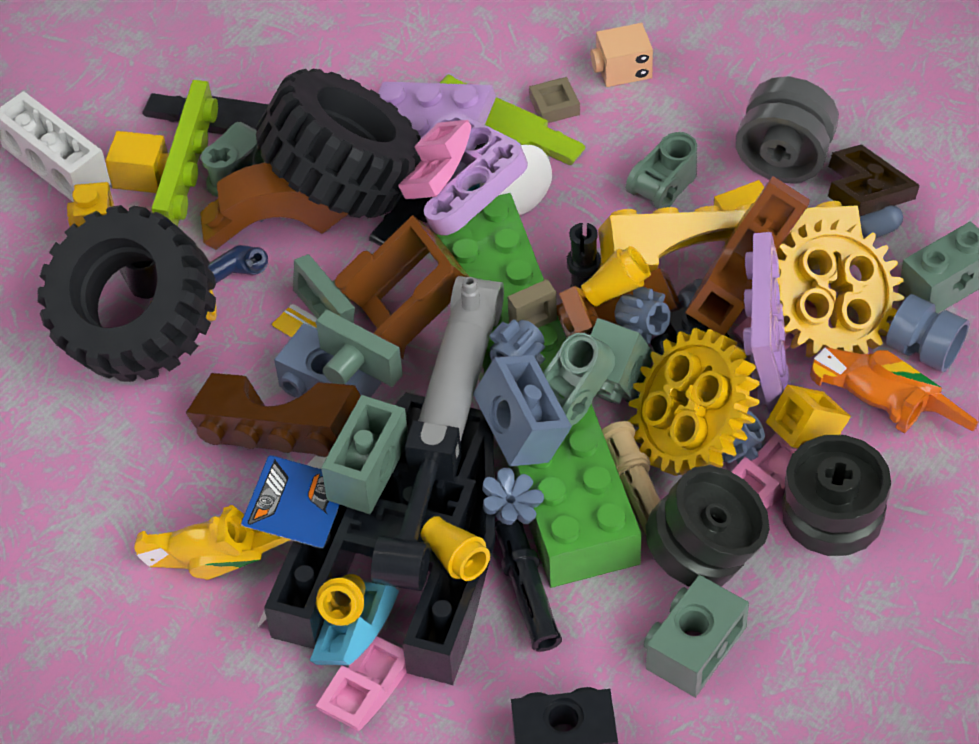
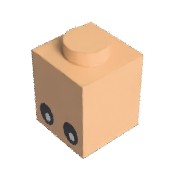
(623, 55)

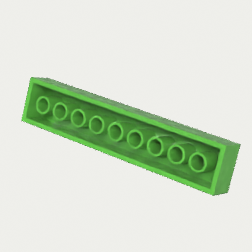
(585, 514)

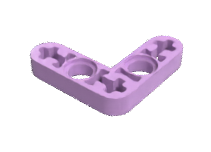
(494, 164)

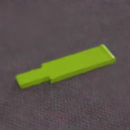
(529, 129)

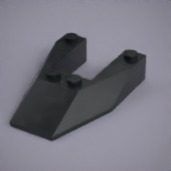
(447, 605)

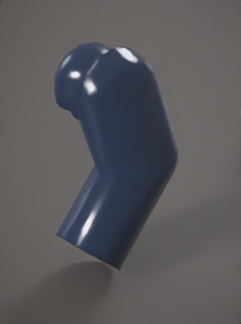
(240, 260)

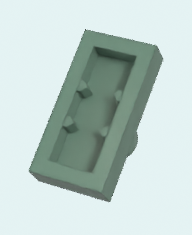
(319, 290)
(356, 349)

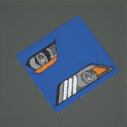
(291, 503)

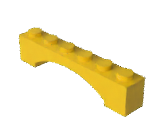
(669, 230)

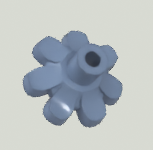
(511, 498)

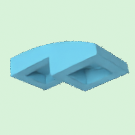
(346, 643)

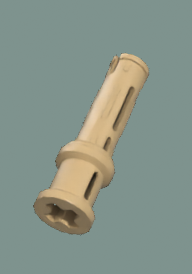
(632, 468)

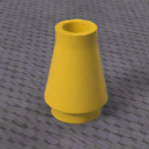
(617, 276)
(458, 550)
(335, 605)

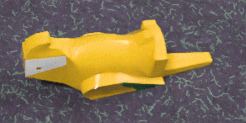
(207, 547)

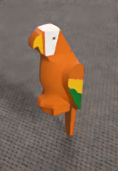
(887, 384)

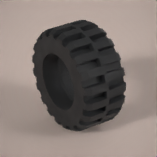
(338, 143)
(90, 259)

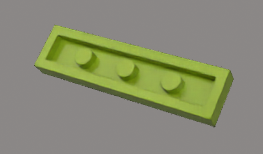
(188, 144)

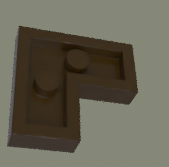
(868, 181)

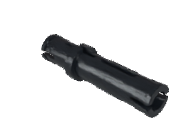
(521, 566)

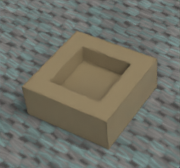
(554, 100)
(534, 304)

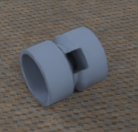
(930, 334)

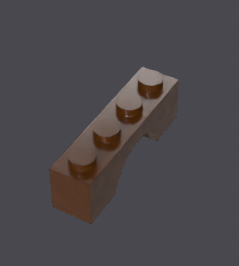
(234, 414)

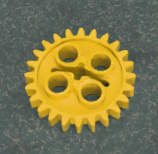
(869, 297)
(693, 402)

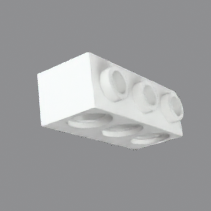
(50, 145)

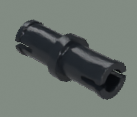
(583, 258)

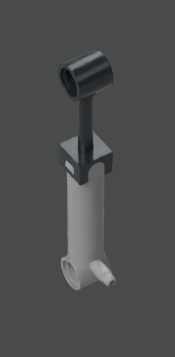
(435, 439)

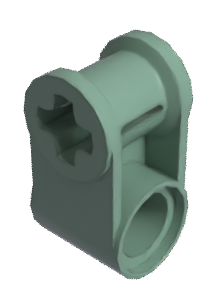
(230, 153)
(665, 170)
(577, 382)

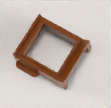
(375, 274)

